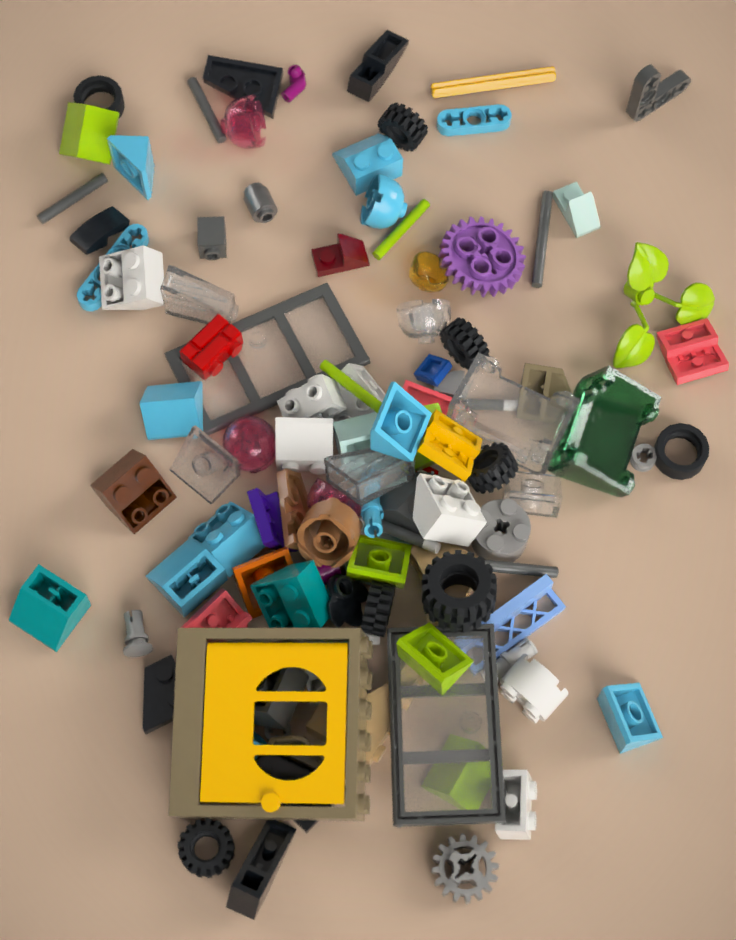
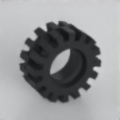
(403, 127)
(463, 342)
(493, 468)
(378, 608)
(219, 861)

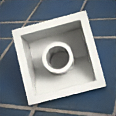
(303, 443)

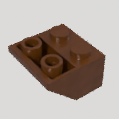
(133, 490)

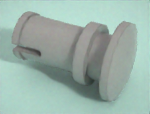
(136, 638)

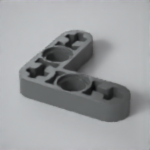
(650, 95)

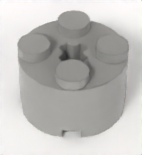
(506, 517)

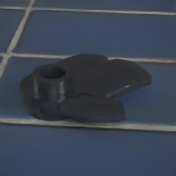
(345, 600)

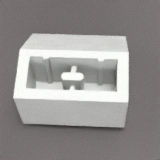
(131, 279)
(446, 510)

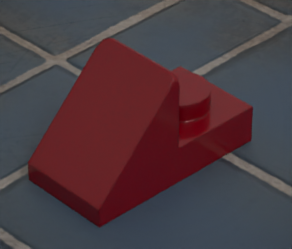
(340, 257)

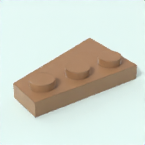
(292, 504)

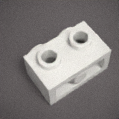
(315, 399)
(518, 796)

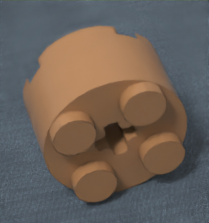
(329, 533)

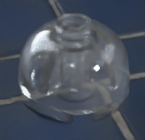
(424, 320)

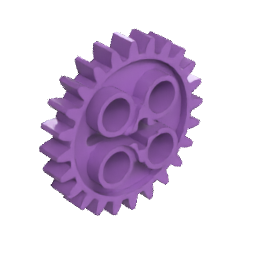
(484, 250)

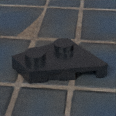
(158, 694)

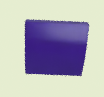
(268, 518)

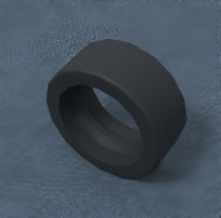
(99, 84)
(686, 432)

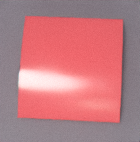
(692, 351)

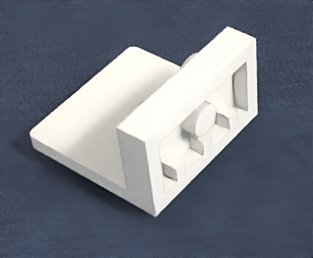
(355, 406)

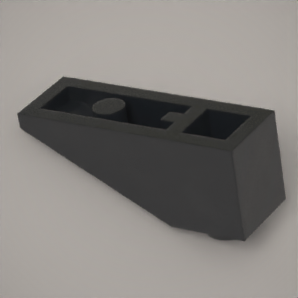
(260, 868)

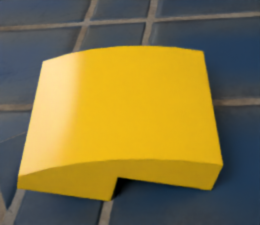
(450, 445)

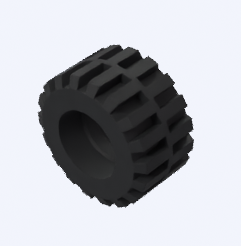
(459, 570)

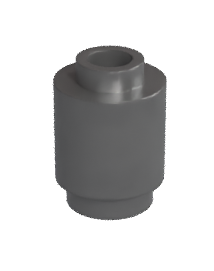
(260, 203)

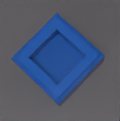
(433, 370)

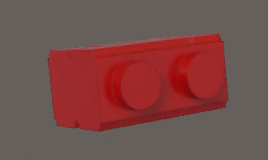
(212, 347)

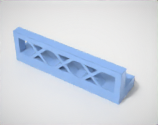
(519, 605)

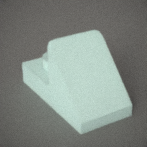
(577, 209)

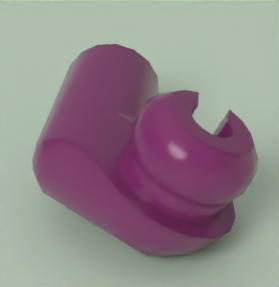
(297, 83)

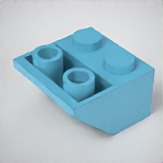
(230, 536)
(188, 576)

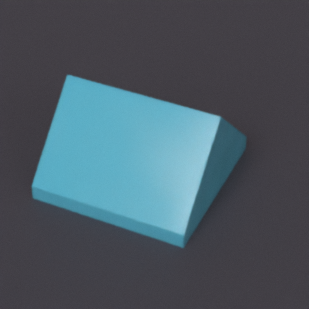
(134, 161)
(172, 409)
(399, 424)
(628, 716)

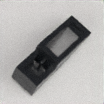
(377, 65)

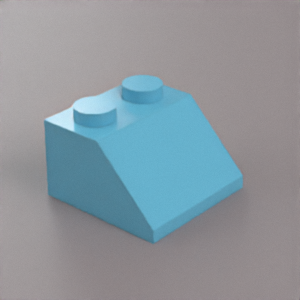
(369, 158)

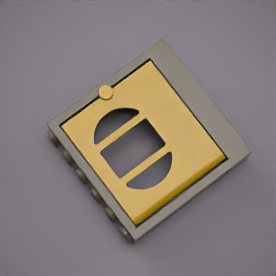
(234, 667)

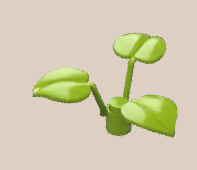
(645, 269)

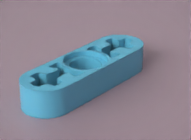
(480, 112)

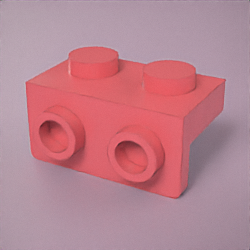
(219, 612)

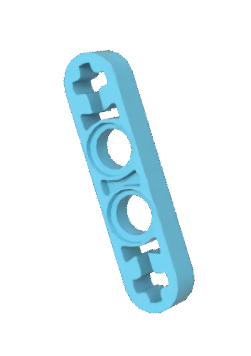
(122, 243)

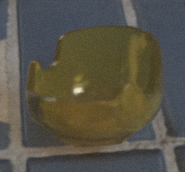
(427, 273)

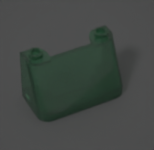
(605, 431)

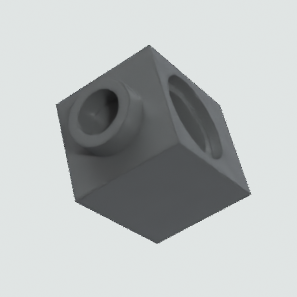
(212, 237)

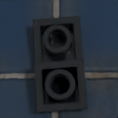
(95, 232)

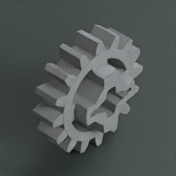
(454, 858)

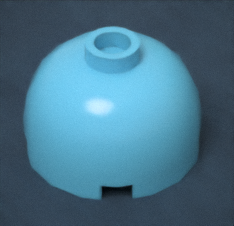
(383, 204)

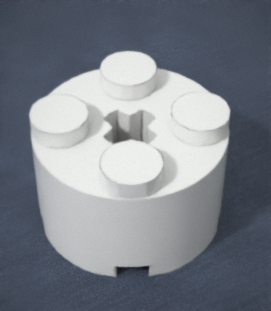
(533, 688)

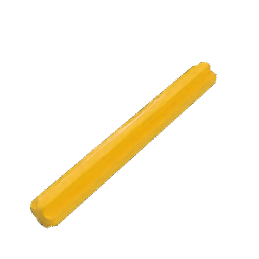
(493, 82)

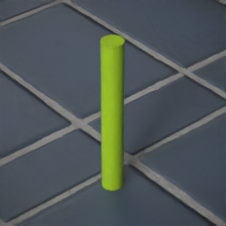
(401, 229)
(351, 385)

